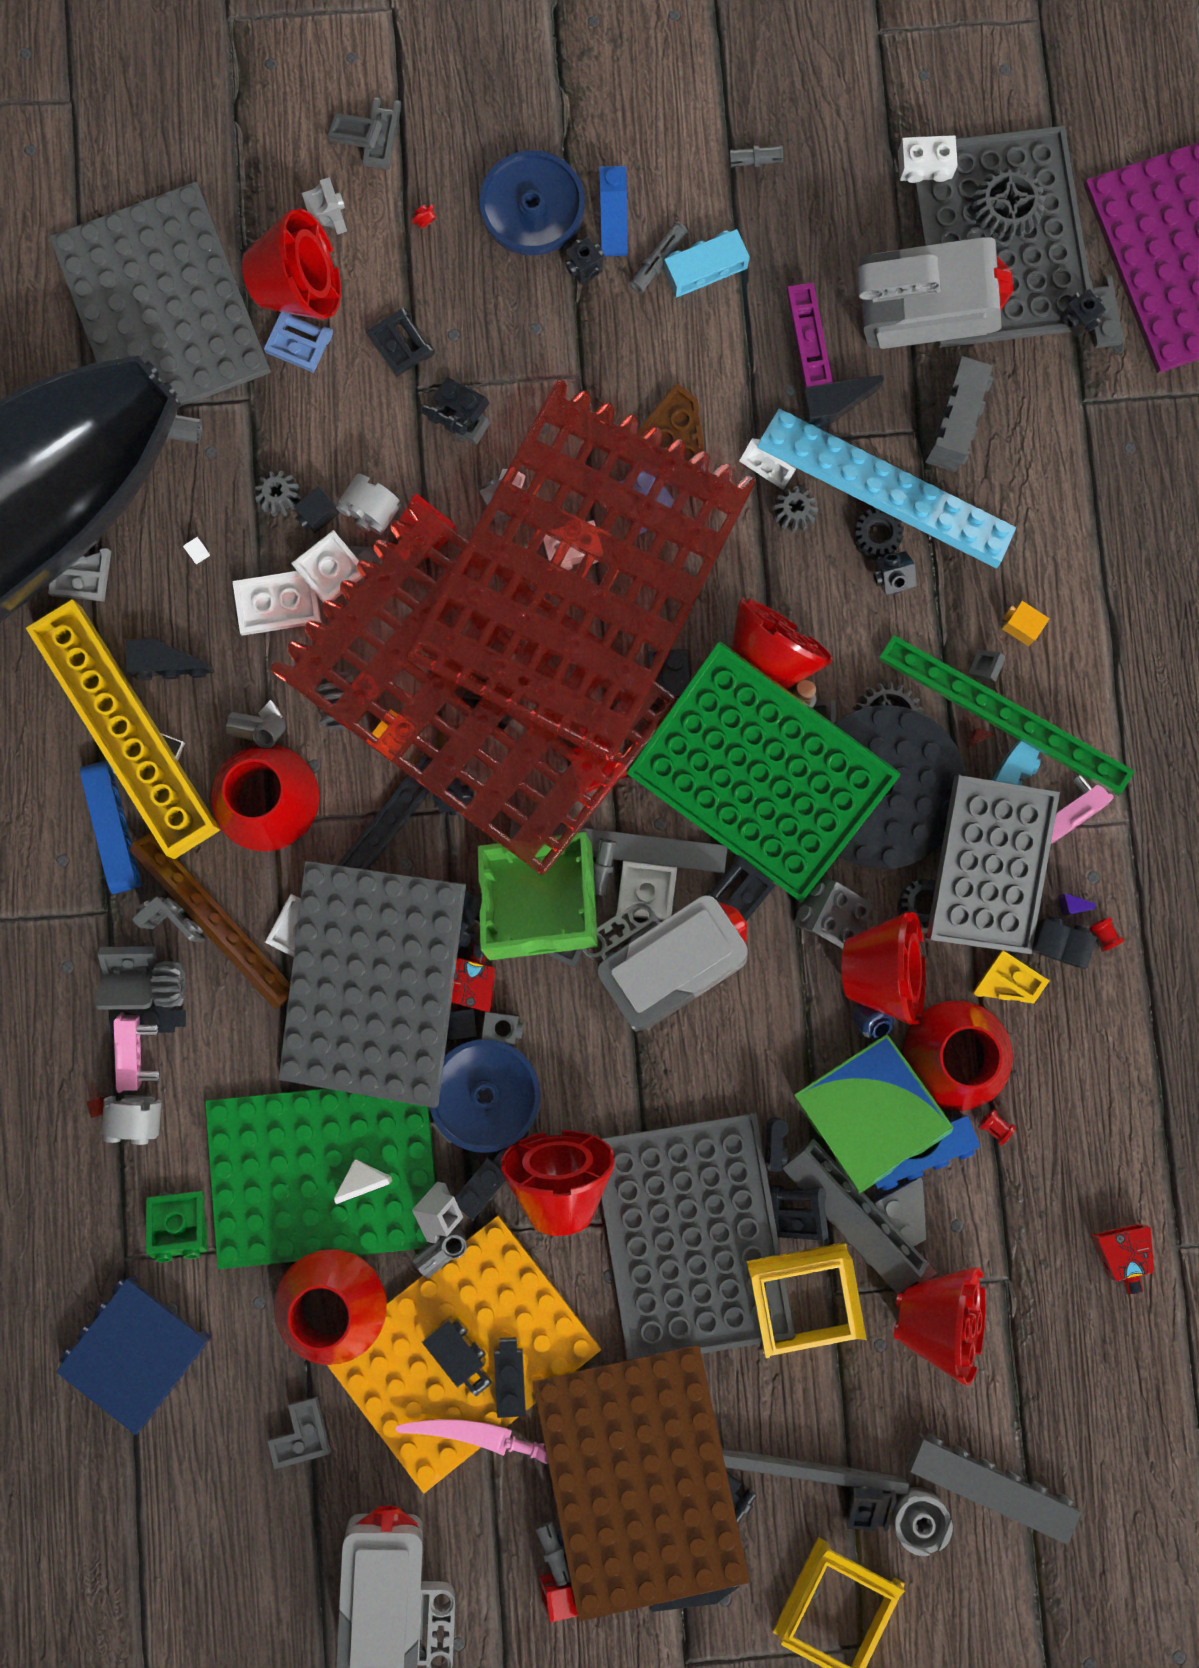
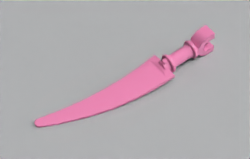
(477, 1433)

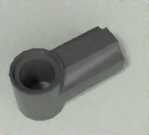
(186, 429)
(261, 730)
(440, 1253)

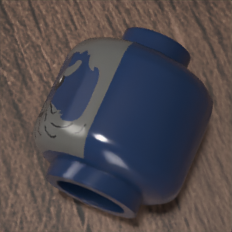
(872, 1022)

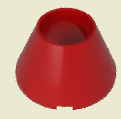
(293, 268)
(290, 816)
(886, 968)
(925, 1049)
(558, 1179)
(357, 1286)

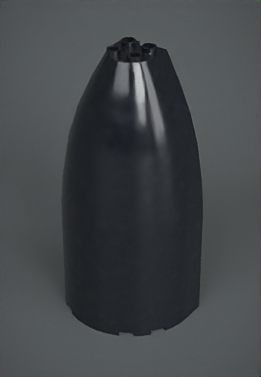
(73, 464)

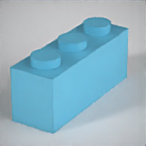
(706, 262)

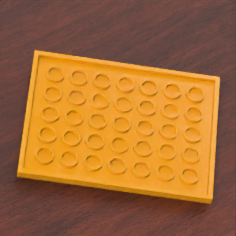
(496, 1296)

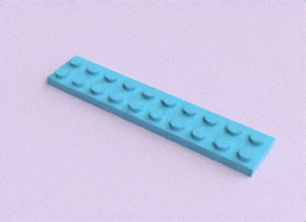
(887, 488)

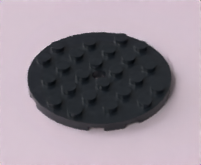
(915, 811)

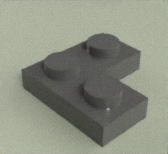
(308, 1438)

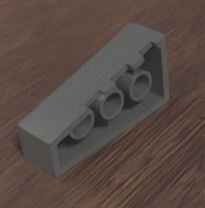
(959, 414)

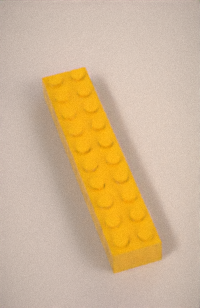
(123, 729)

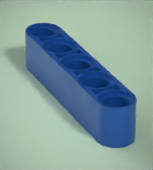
(110, 827)

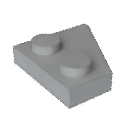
(84, 579)
(906, 1210)

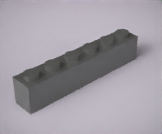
(857, 1218)
(993, 1488)

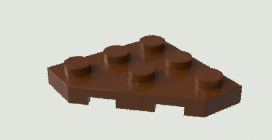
(677, 419)

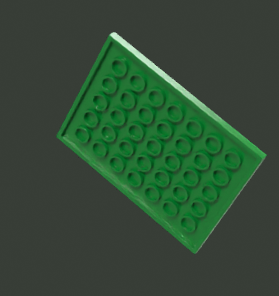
(762, 772)
(285, 1160)

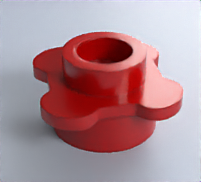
(424, 216)

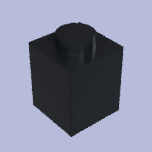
(315, 510)

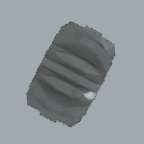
(270, 486)
(801, 516)
(168, 984)

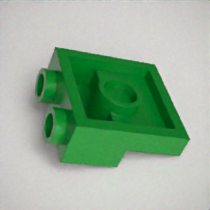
(176, 1226)

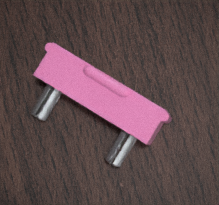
(1081, 809)
(128, 1052)

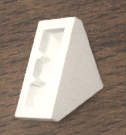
(767, 465)
(361, 1180)

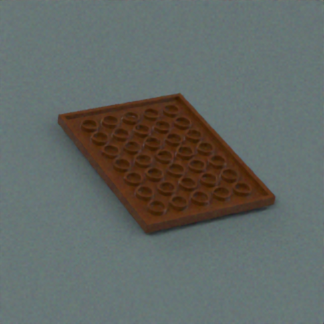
(640, 1483)

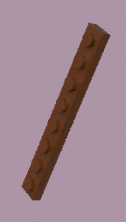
(213, 921)

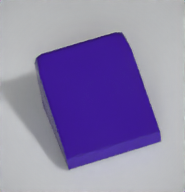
(1071, 904)

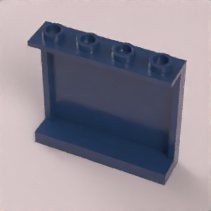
(131, 1355)

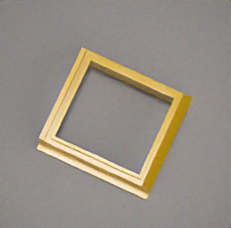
(802, 1263)
(803, 1590)

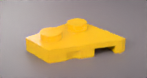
(1010, 980)

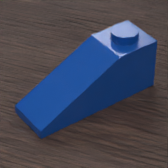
(613, 210)

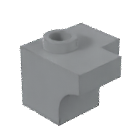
(326, 205)
(437, 1213)

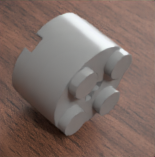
(369, 504)
(131, 1118)
(927, 1535)

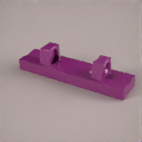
(809, 334)

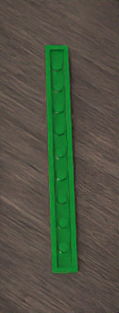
(1007, 716)

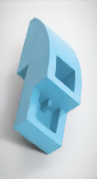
(1018, 763)

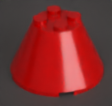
(774, 645)
(945, 1322)

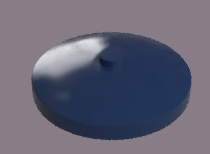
(532, 202)
(486, 1096)

